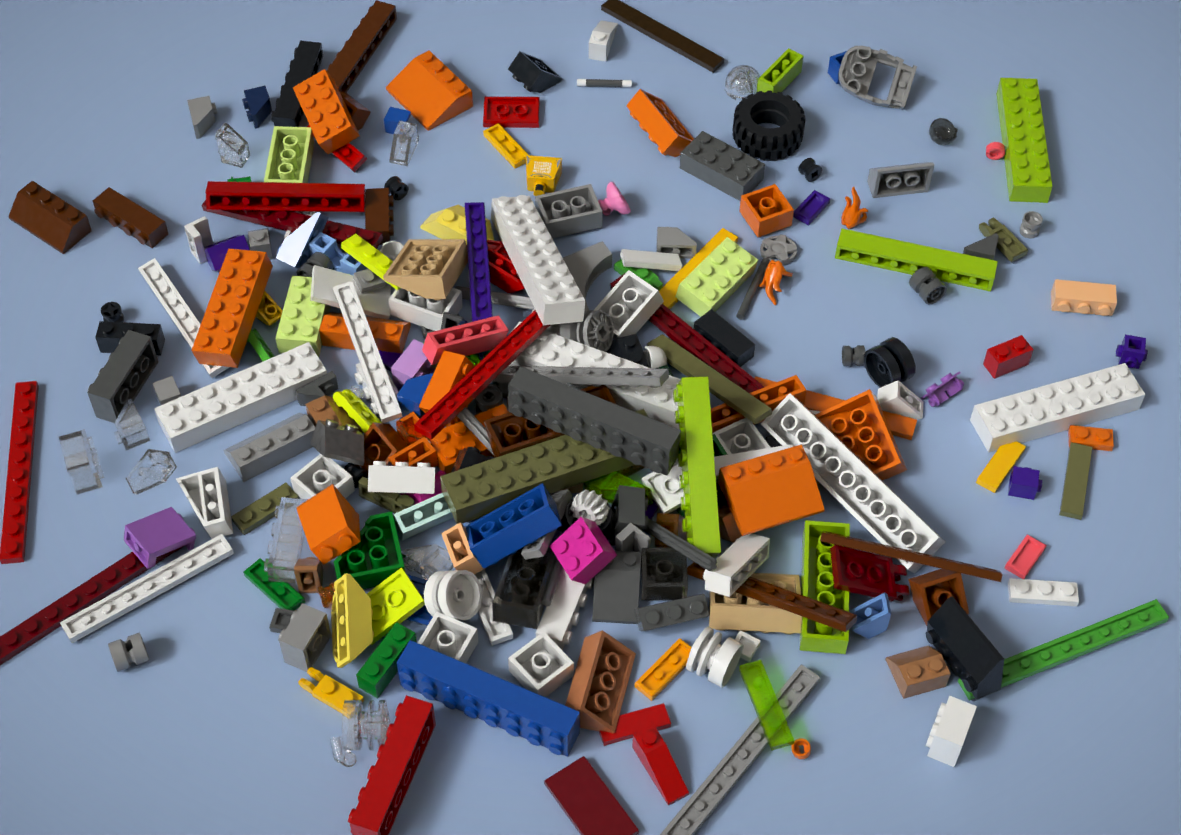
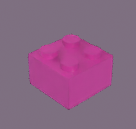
(583, 550)

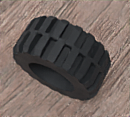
(768, 142)

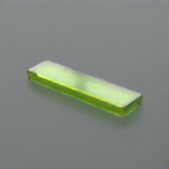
(766, 705)

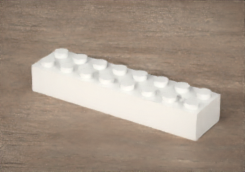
(238, 397)
(1057, 406)

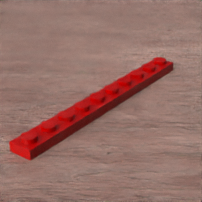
(480, 376)
(19, 473)

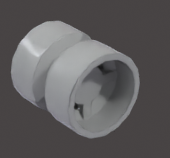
(128, 652)

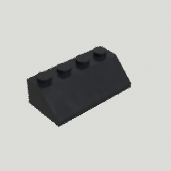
(965, 649)

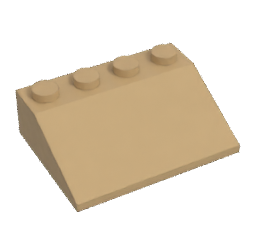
(428, 266)
(749, 614)

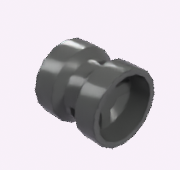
(853, 355)

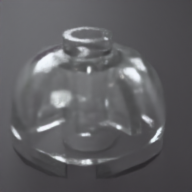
(741, 81)

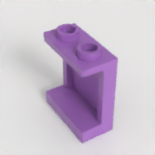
(158, 535)

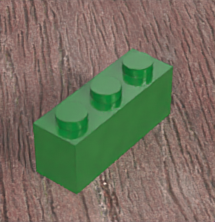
(382, 664)

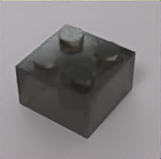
(663, 574)

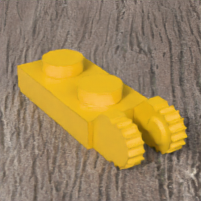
(328, 690)

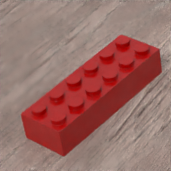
(394, 769)

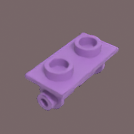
(937, 394)

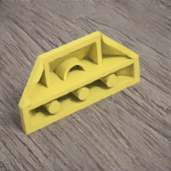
(451, 224)
(350, 620)

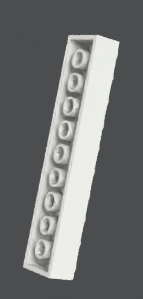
(537, 260)
(559, 351)
(852, 481)

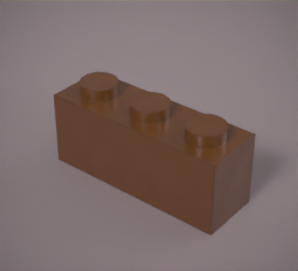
(378, 212)

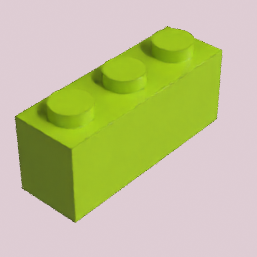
(781, 72)

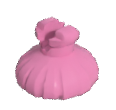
(614, 201)

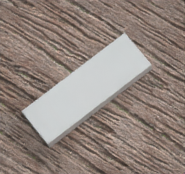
(650, 260)

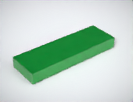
(278, 592)

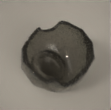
(942, 131)

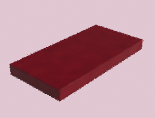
(589, 801)

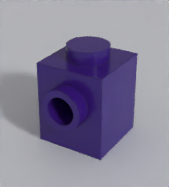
(1024, 482)

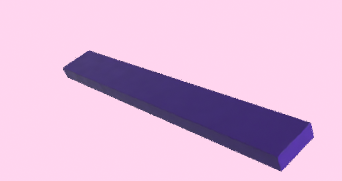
(478, 261)

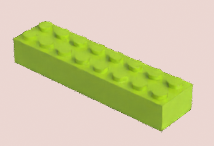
(1024, 140)
(697, 465)

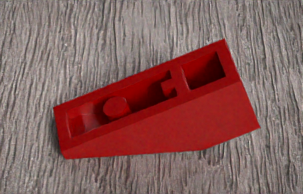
(659, 764)

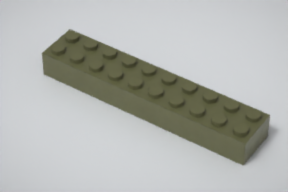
(555, 463)

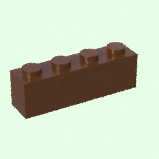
(130, 217)

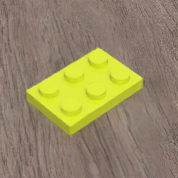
(393, 602)

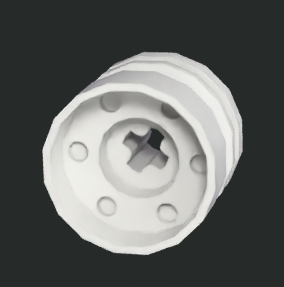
(711, 655)

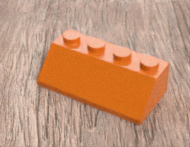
(660, 123)
(388, 334)

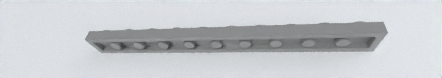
(593, 375)
(738, 759)

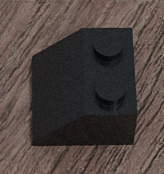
(533, 73)

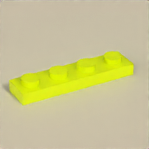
(368, 256)

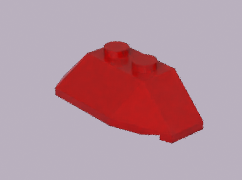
(501, 268)

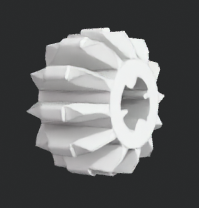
(590, 506)

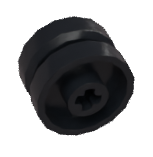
(889, 362)

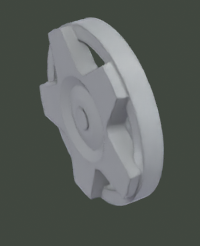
(779, 248)

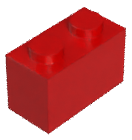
(1008, 356)

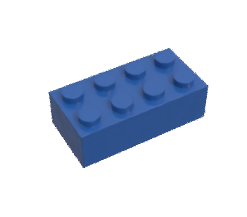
(513, 526)

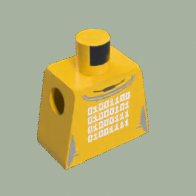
(542, 174)

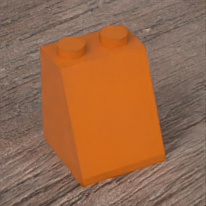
(329, 524)

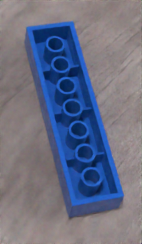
(489, 698)

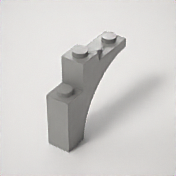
(588, 265)

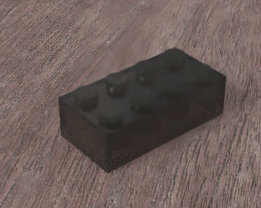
(522, 589)

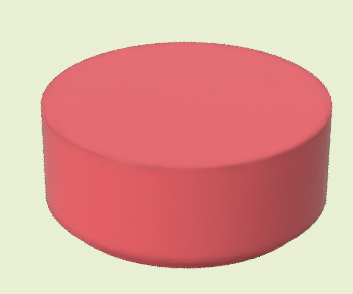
(995, 150)

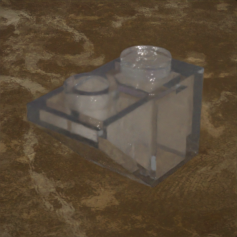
(232, 146)
(427, 560)

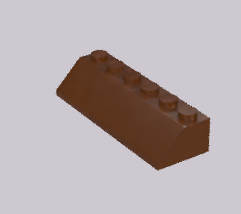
(512, 433)

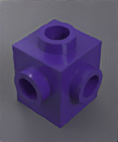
(1132, 351)

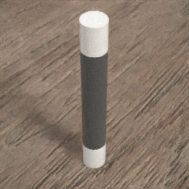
(604, 83)

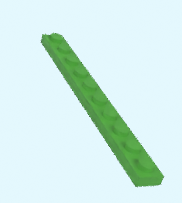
(1079, 643)

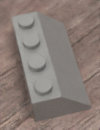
(271, 446)

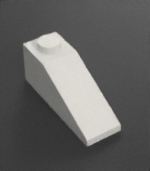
(601, 40)

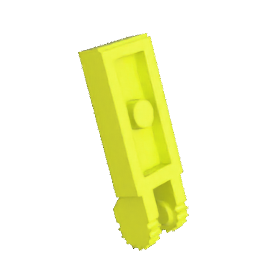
(355, 408)

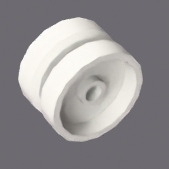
(453, 594)

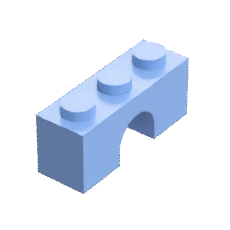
(342, 262)

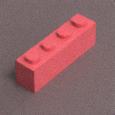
(465, 338)

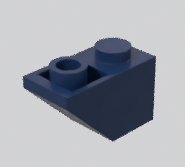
(258, 104)

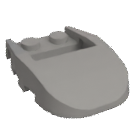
(858, 69)

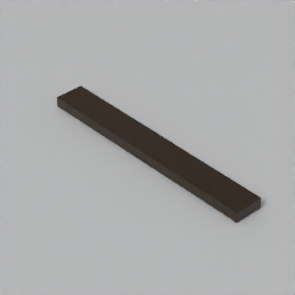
(663, 34)

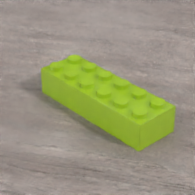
(819, 585)

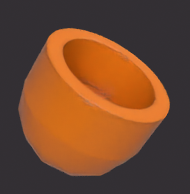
(796, 750)

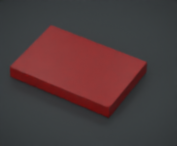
(511, 112)

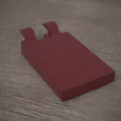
(867, 573)

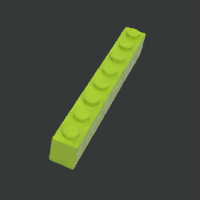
(910, 257)

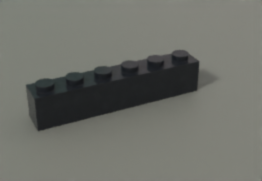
(303, 66)

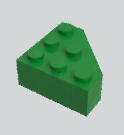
(376, 554)

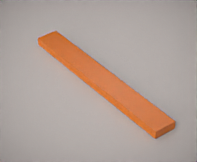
(899, 425)

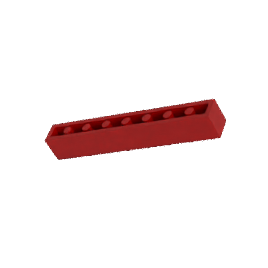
(285, 196)

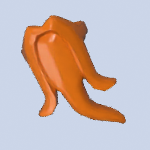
(852, 213)
(773, 278)

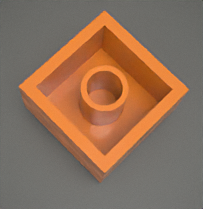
(766, 210)

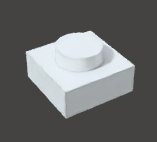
(750, 645)

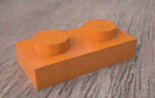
(1094, 437)

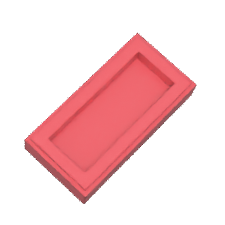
(1025, 557)

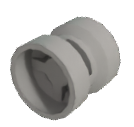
(1031, 224)

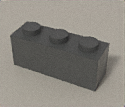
(671, 612)

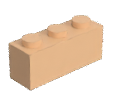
(1083, 297)

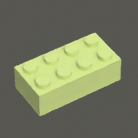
(290, 155)
(716, 277)
(300, 317)

